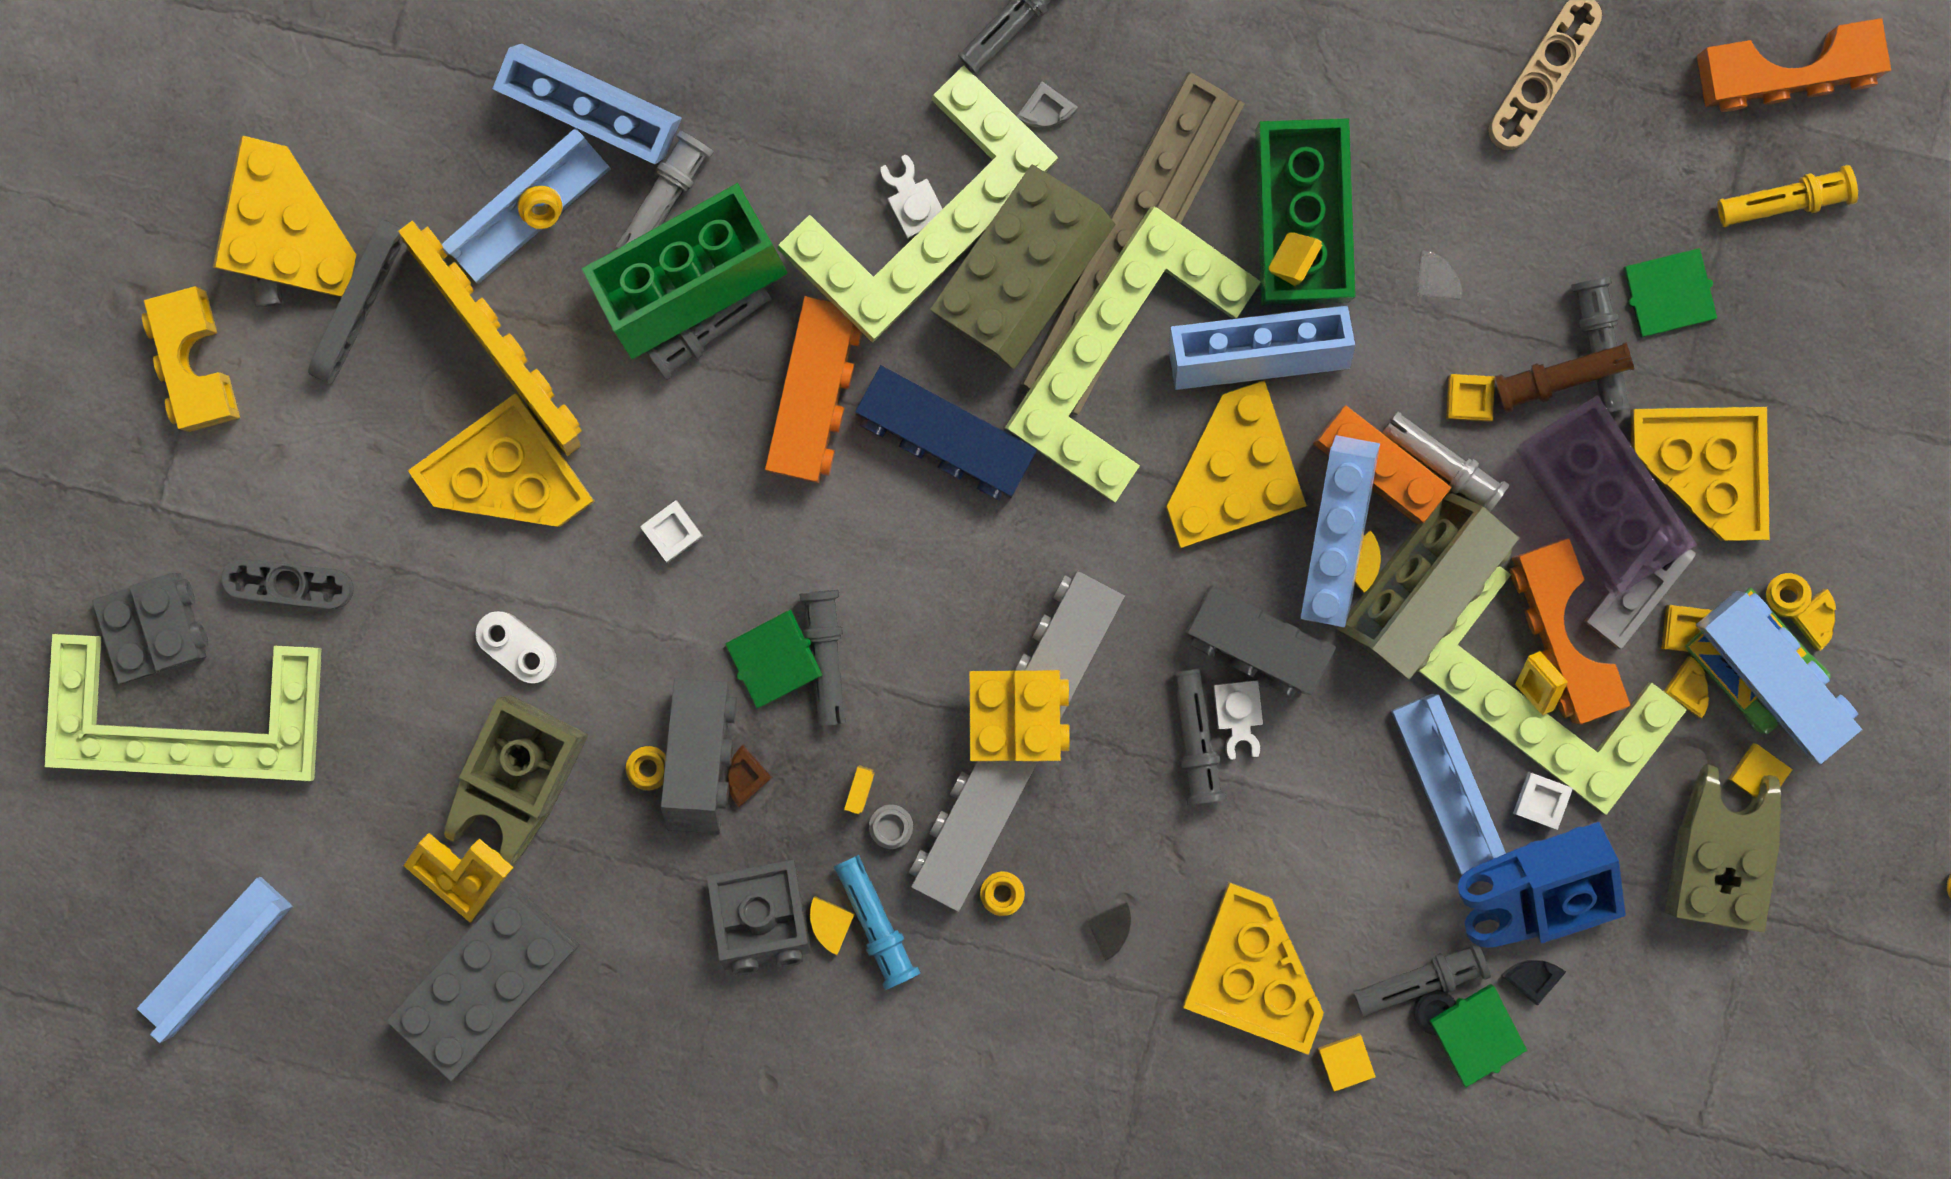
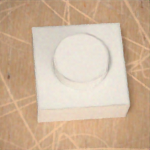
(671, 531)
(1542, 800)

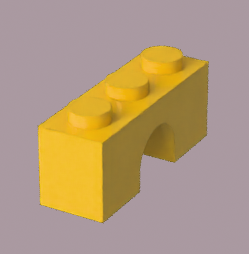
(176, 324)

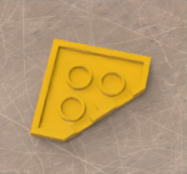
(280, 225)
(1711, 464)
(503, 470)
(1236, 471)
(1254, 974)

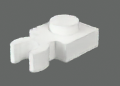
(914, 203)
(1238, 709)

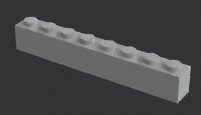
(994, 787)

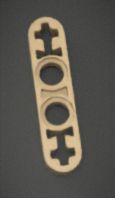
(1548, 75)

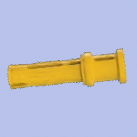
(1808, 194)

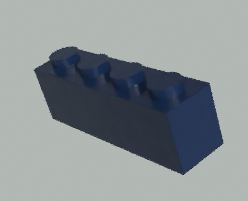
(945, 432)

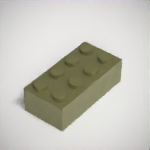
(1023, 266)

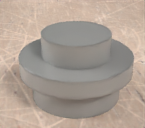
(891, 826)

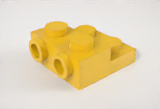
(1017, 715)

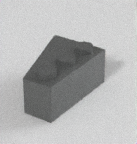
(1259, 643)
(697, 756)

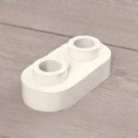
(515, 647)

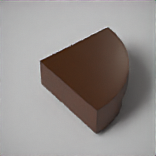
(746, 775)

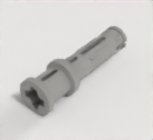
(673, 178)
(1462, 474)

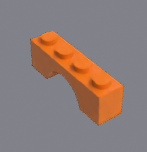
(1739, 73)
(1548, 580)

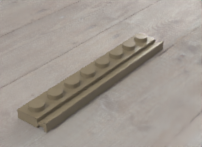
(1164, 178)

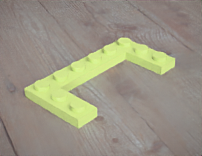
(879, 300)
(1044, 413)
(79, 743)
(1594, 775)

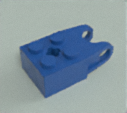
(1546, 889)

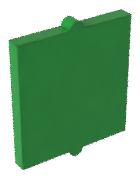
(1670, 292)
(774, 659)
(1478, 1035)

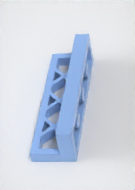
(498, 228)
(1448, 782)
(213, 958)

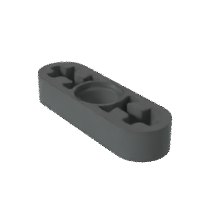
(254, 591)

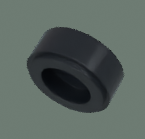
(1430, 1006)

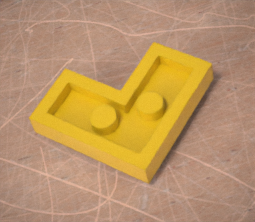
(461, 883)

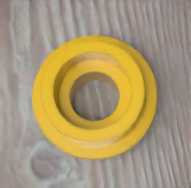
(540, 216)
(1790, 582)
(634, 772)
(1007, 907)

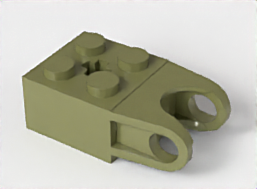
(504, 788)
(1719, 840)

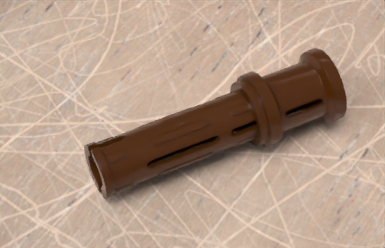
(1542, 382)

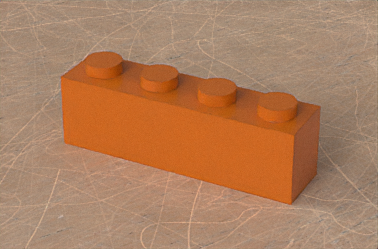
(812, 392)

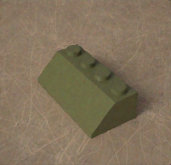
(1429, 584)

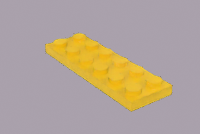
(484, 325)

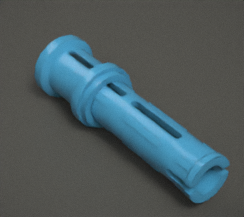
(883, 941)

